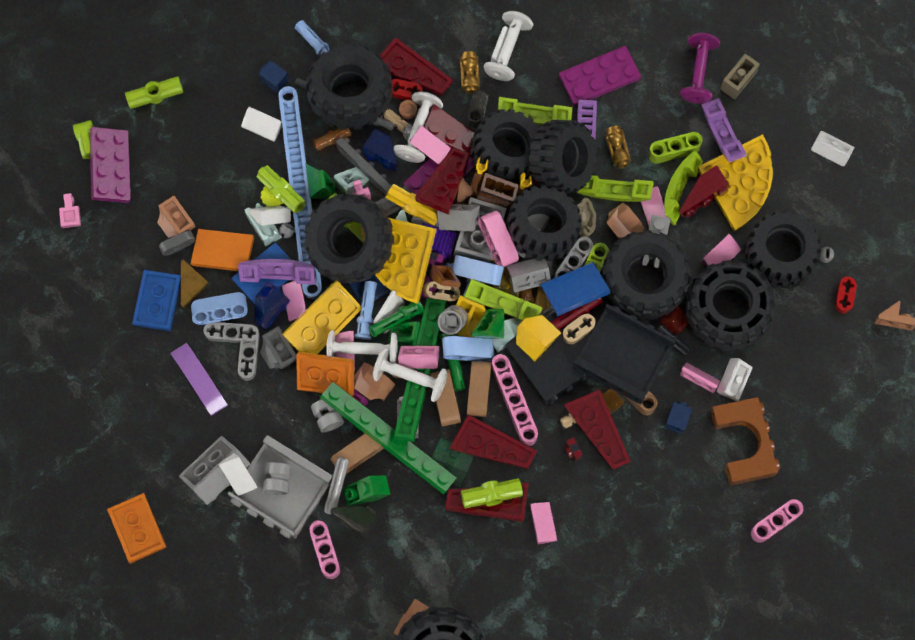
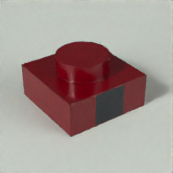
(573, 450)

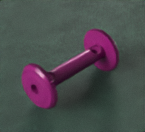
(703, 43)

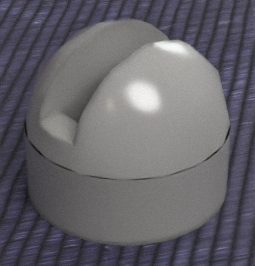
(287, 230)
(823, 254)

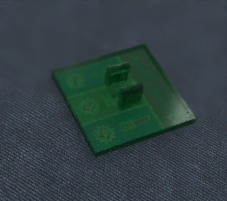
(453, 461)

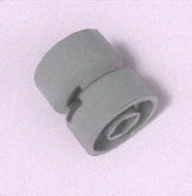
(452, 319)
(329, 420)
(277, 478)

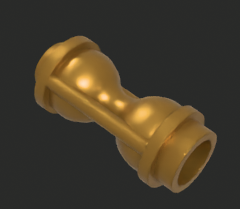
(469, 63)
(615, 138)

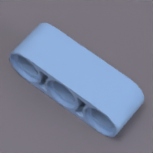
(477, 270)
(219, 308)
(467, 348)

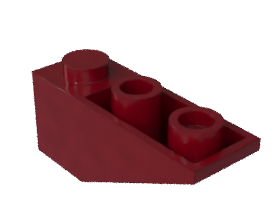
(708, 186)

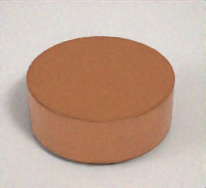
(408, 109)

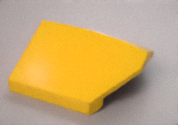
(474, 311)
(536, 335)

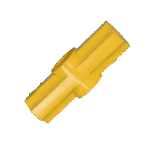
(409, 205)

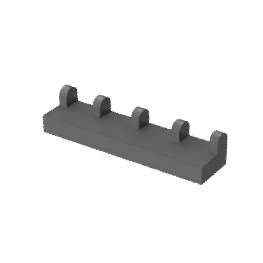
(366, 168)

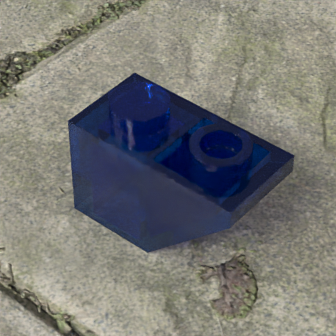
(380, 148)
(268, 305)

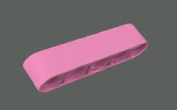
(511, 391)

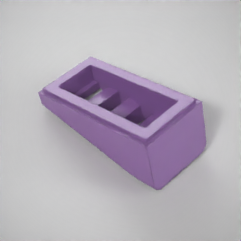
(591, 105)

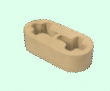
(441, 295)
(581, 332)

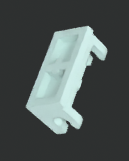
(267, 233)

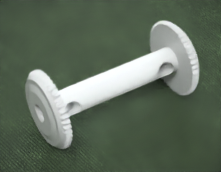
(517, 22)
(426, 102)
(361, 348)
(411, 375)

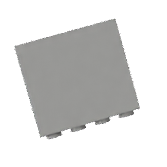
(289, 511)

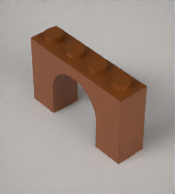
(748, 414)

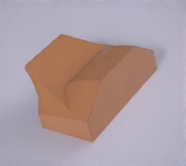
(174, 218)
(623, 221)
(369, 387)

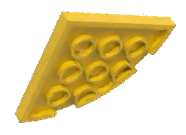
(749, 182)
(409, 259)

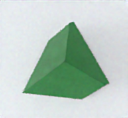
(319, 183)
(490, 325)
(406, 333)

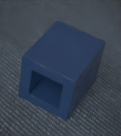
(273, 76)
(678, 417)

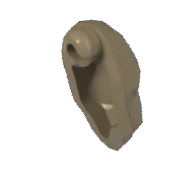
(588, 217)

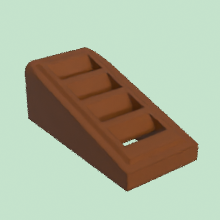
(444, 276)

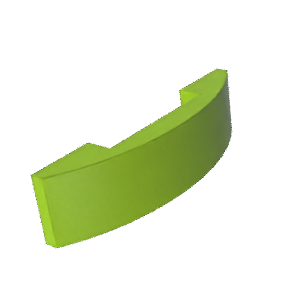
(538, 113)
(687, 168)
(618, 190)
(498, 299)

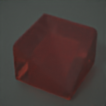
(675, 320)

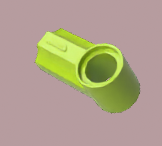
(82, 134)

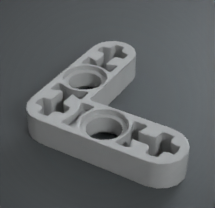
(245, 342)

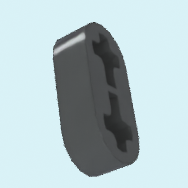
(177, 243)

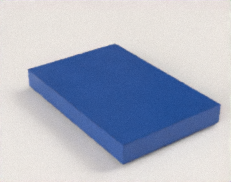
(251, 289)
(575, 289)
(157, 300)

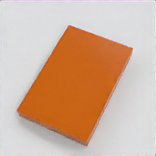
(221, 249)
(319, 371)
(136, 528)

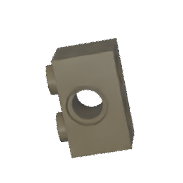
(740, 76)

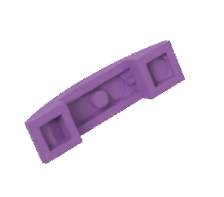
(722, 131)
(277, 269)
(199, 379)

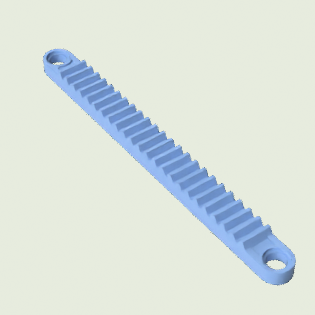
(297, 175)

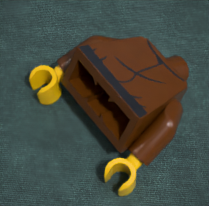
(494, 189)

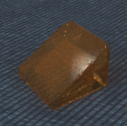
(612, 400)

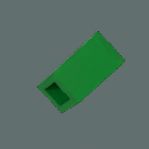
(366, 490)

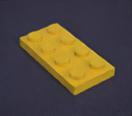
(327, 313)

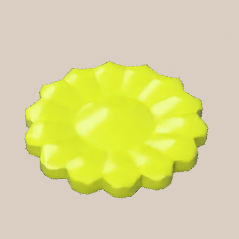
(269, 199)

